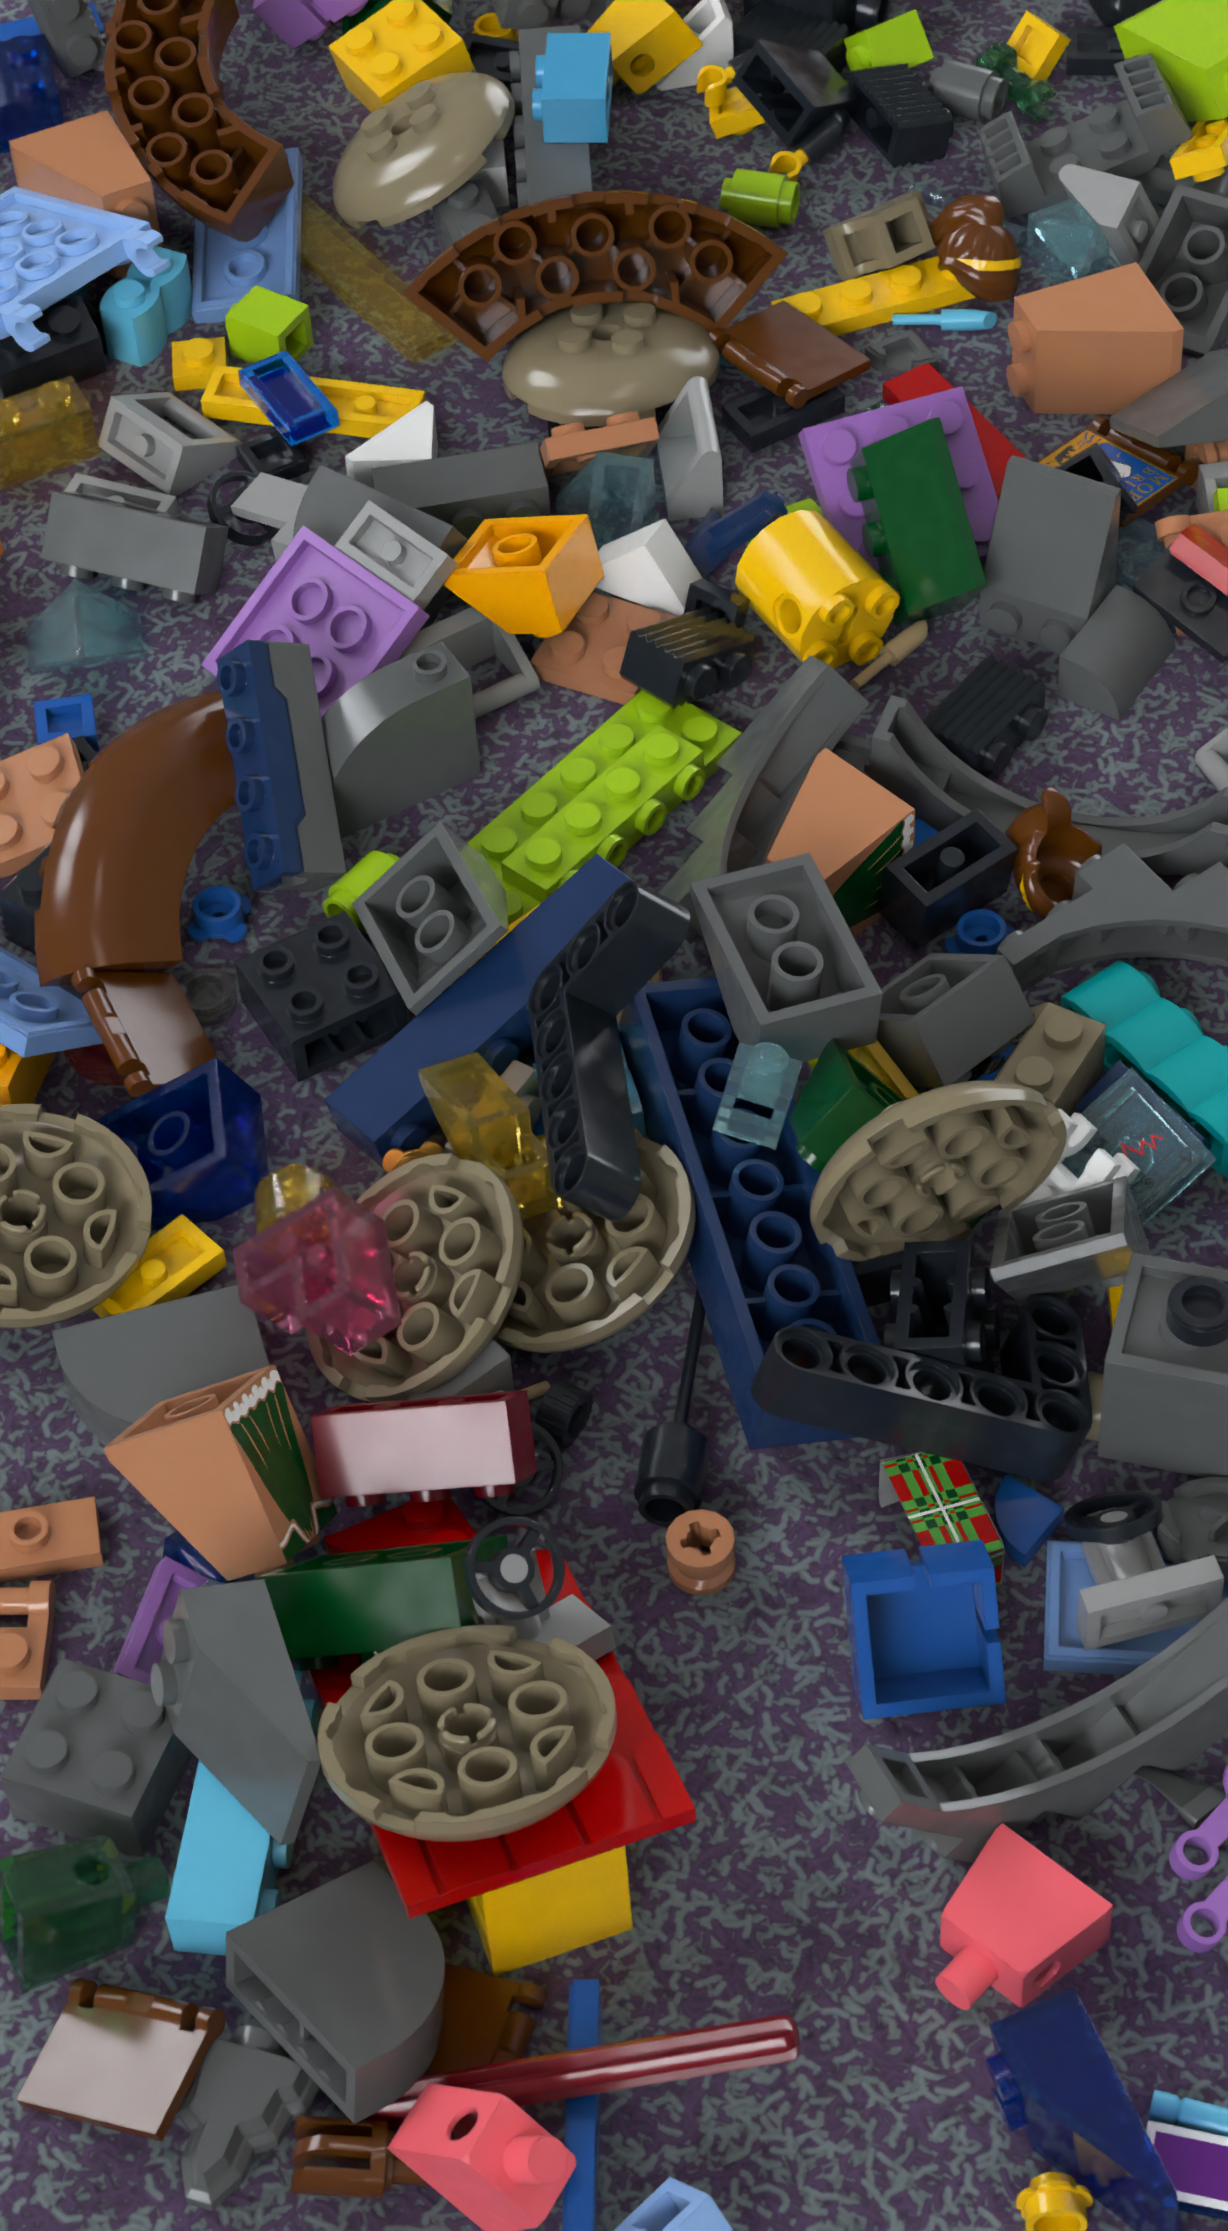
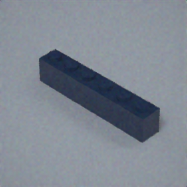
(480, 1013)

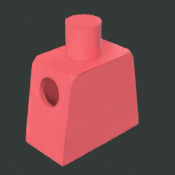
(1017, 1924)
(501, 2167)

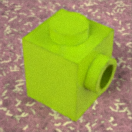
(889, 43)
(267, 325)

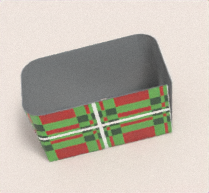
(940, 1502)

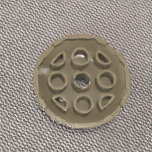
(420, 147)
(606, 362)
(935, 1167)
(84, 1210)
(598, 1275)
(455, 1276)
(467, 1733)

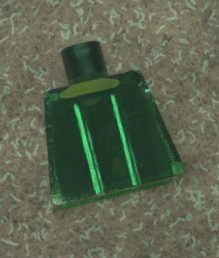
(72, 1906)

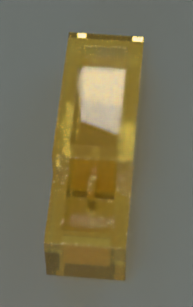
(490, 1126)

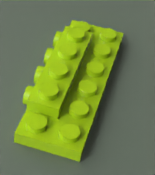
(602, 797)

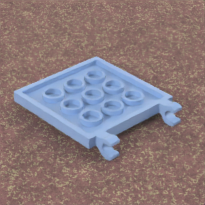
(57, 248)

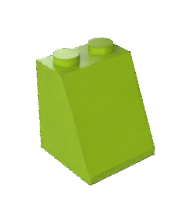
(1190, 49)

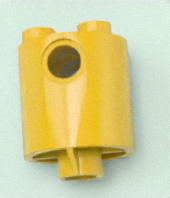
(816, 590)

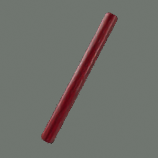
(619, 2064)

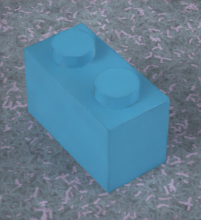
(574, 88)

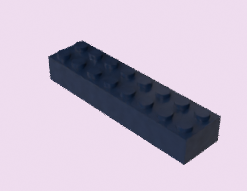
(753, 1225)

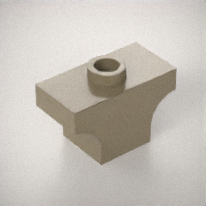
(880, 236)

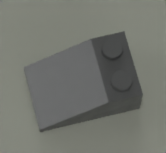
(1190, 266)
(1183, 408)
(1049, 554)
(433, 915)
(787, 959)
(1068, 1241)
(239, 1701)

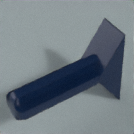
(720, 535)

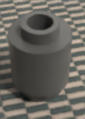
(969, 90)

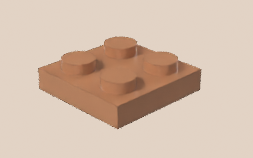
(575, 447)
(593, 648)
(30, 797)

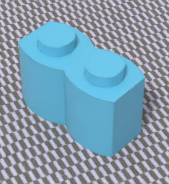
(144, 310)

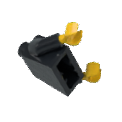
(793, 93)

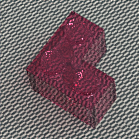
(322, 1272)

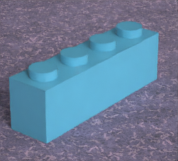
(224, 1863)

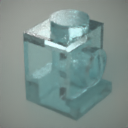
(764, 1077)

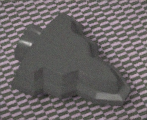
(238, 2109)

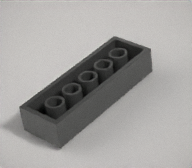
(541, 167)

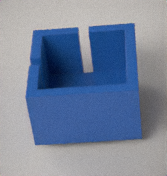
(919, 1631)

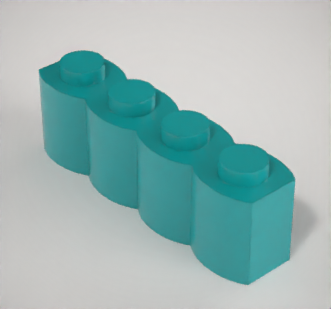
(1162, 1047)

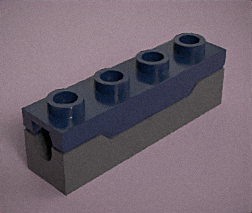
(280, 766)

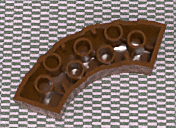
(170, 111)
(593, 252)
(129, 841)

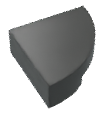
(900, 352)

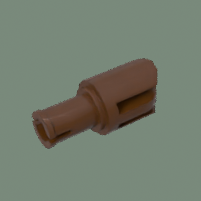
(346, 2158)

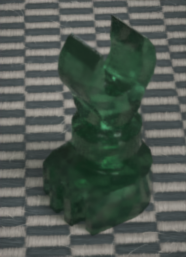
(1023, 90)

